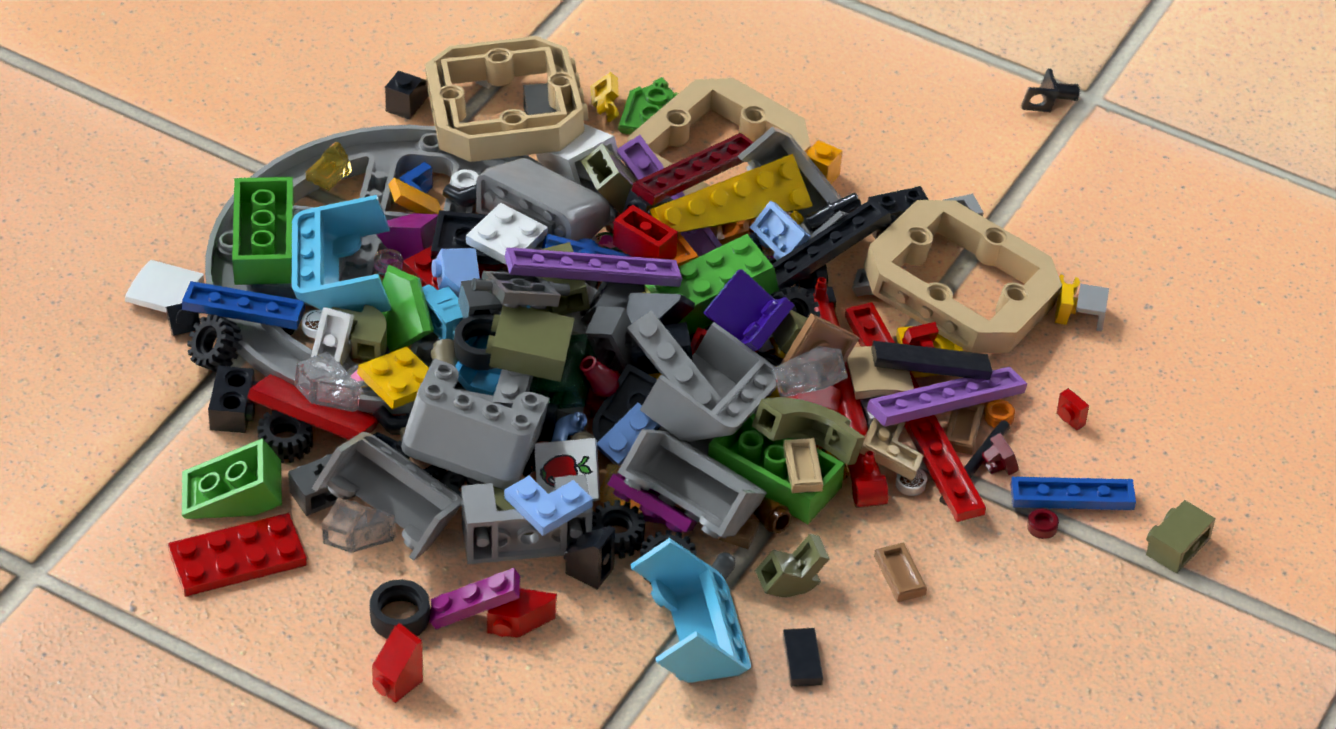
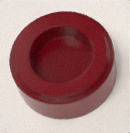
(1042, 523)

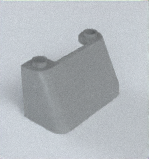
(544, 196)

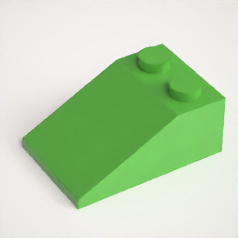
(233, 484)

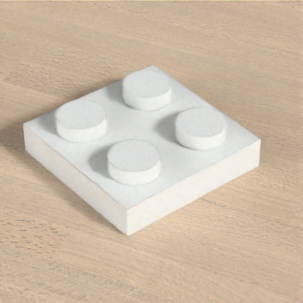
(505, 229)

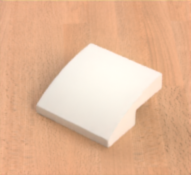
(161, 285)

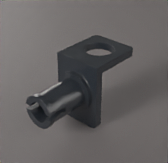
(1050, 92)

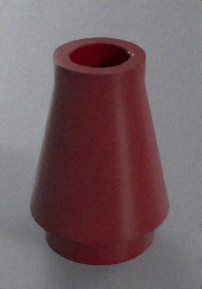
(600, 378)

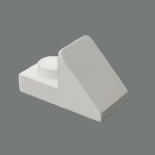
(334, 334)

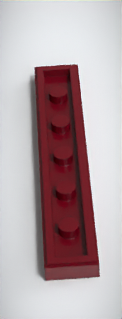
(691, 170)

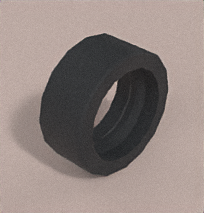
(469, 327)
(399, 591)

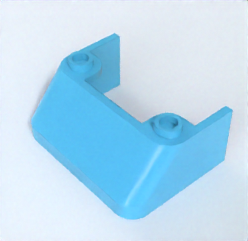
(323, 237)
(702, 613)

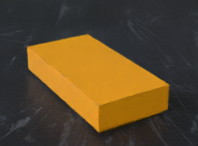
(413, 198)

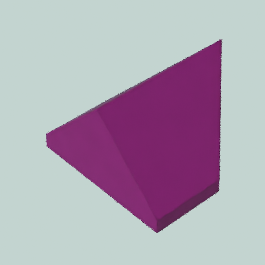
(410, 233)

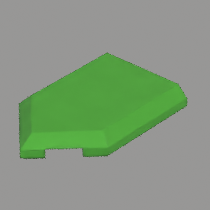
(643, 104)
(409, 312)

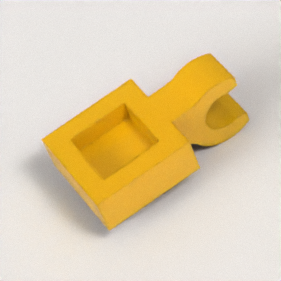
(603, 94)
(1066, 302)

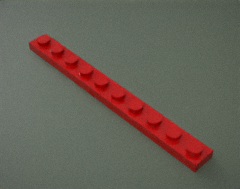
(925, 432)

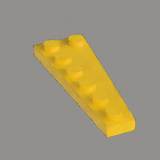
(738, 197)

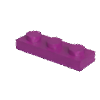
(652, 505)
(475, 598)

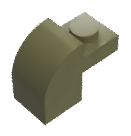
(367, 333)
(793, 573)

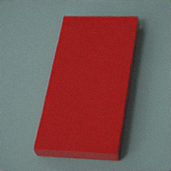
(287, 399)

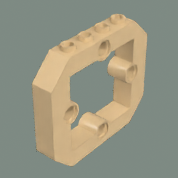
(728, 98)
(514, 131)
(909, 242)

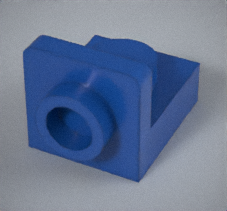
(419, 177)

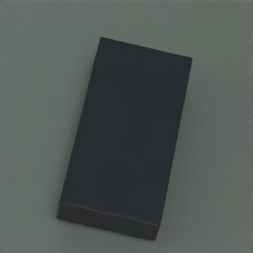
(802, 657)

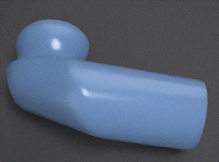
(569, 426)

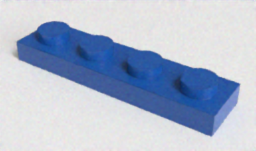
(243, 305)
(1072, 493)

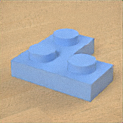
(547, 510)

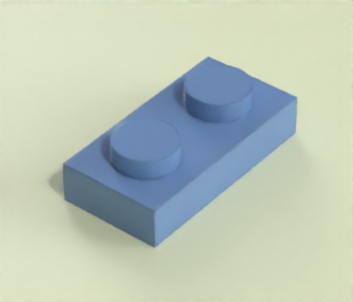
(621, 437)

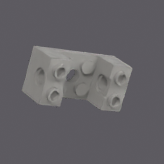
(499, 534)

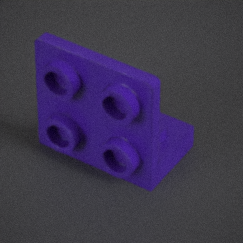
(747, 310)

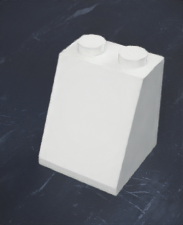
(568, 160)

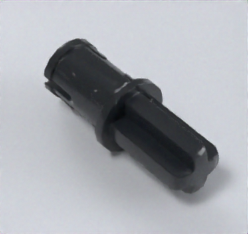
(822, 215)

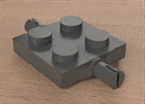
(520, 289)

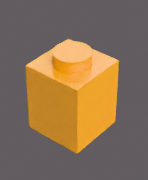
(827, 159)

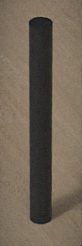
(977, 459)

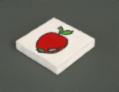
(567, 459)

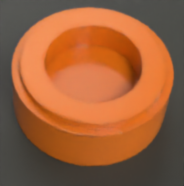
(997, 411)

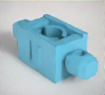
(443, 311)

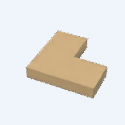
(889, 451)

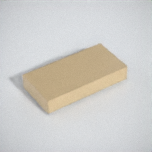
(803, 465)

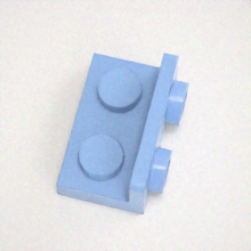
(778, 230)

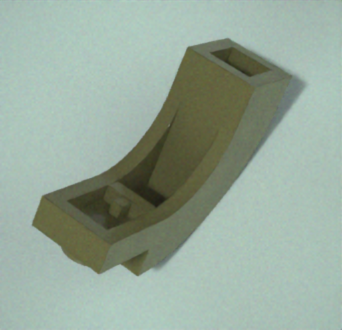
(801, 419)

